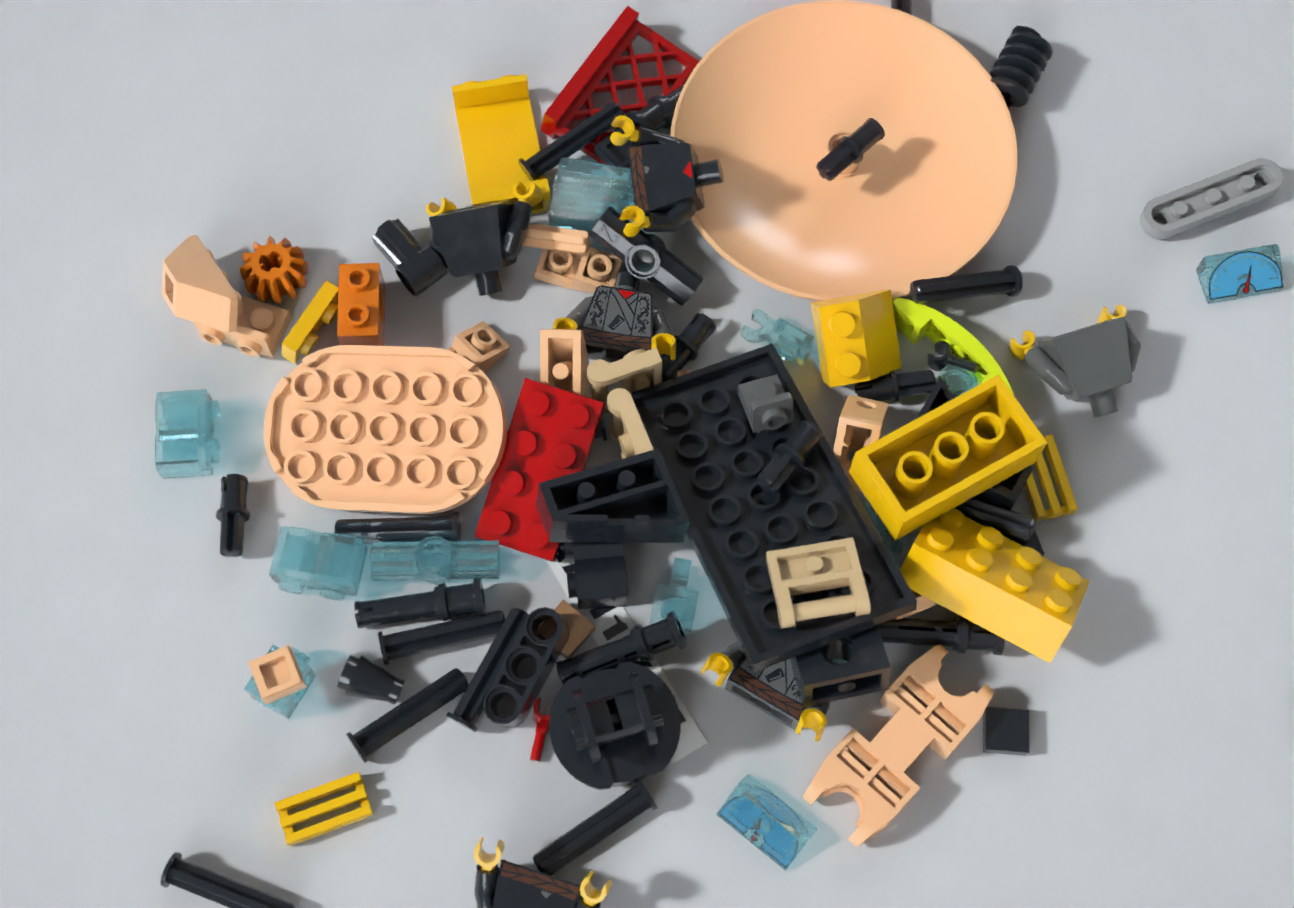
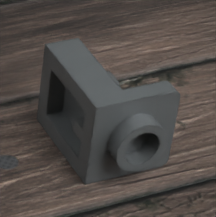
(766, 403)

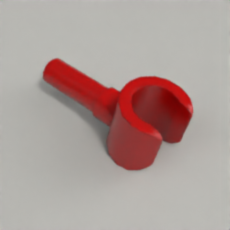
(541, 731)

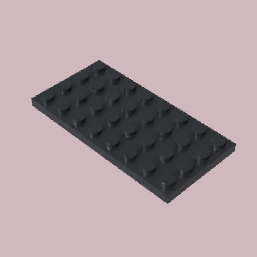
(734, 522)

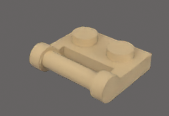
(633, 373)
(626, 424)
(817, 569)

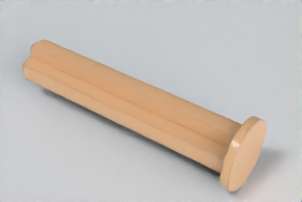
(557, 239)

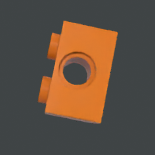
(361, 305)

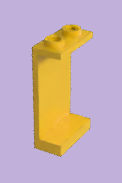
(494, 134)

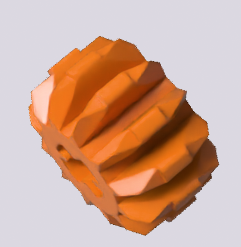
(274, 270)

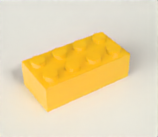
(946, 457)
(995, 582)

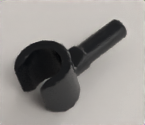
(948, 358)

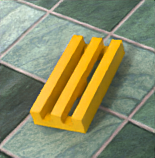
(1061, 481)
(287, 821)

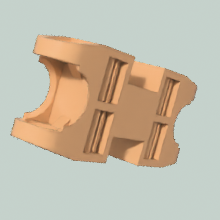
(877, 769)

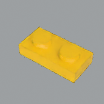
(303, 336)

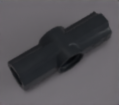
(667, 270)

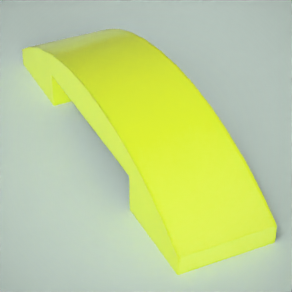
(920, 320)

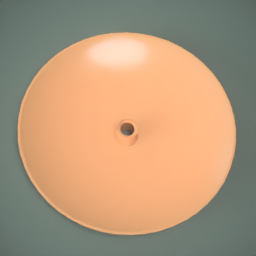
(781, 99)

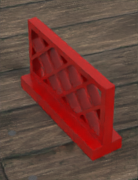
(599, 65)

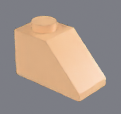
(564, 360)

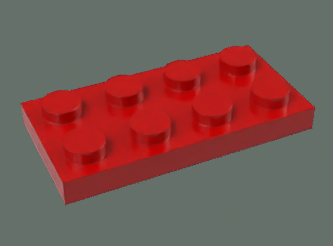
(545, 440)

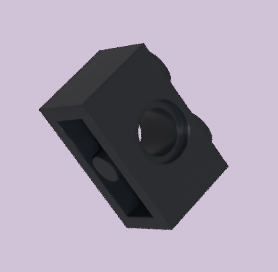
(863, 673)

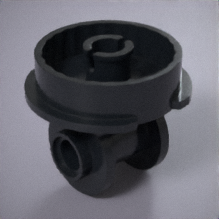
(615, 726)

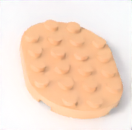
(385, 429)

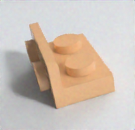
(258, 329)

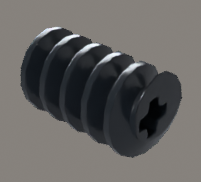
(1020, 65)

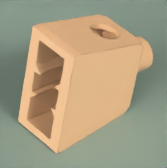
(858, 426)

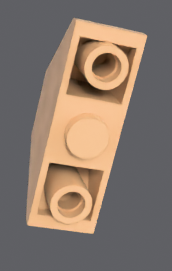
(198, 288)

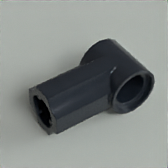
(414, 264)

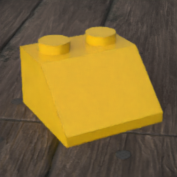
(856, 337)

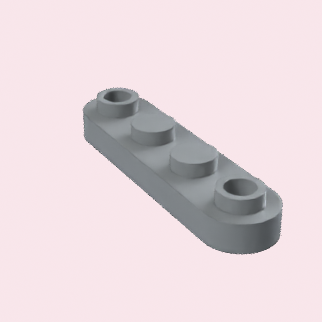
(1211, 198)

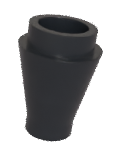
(368, 680)

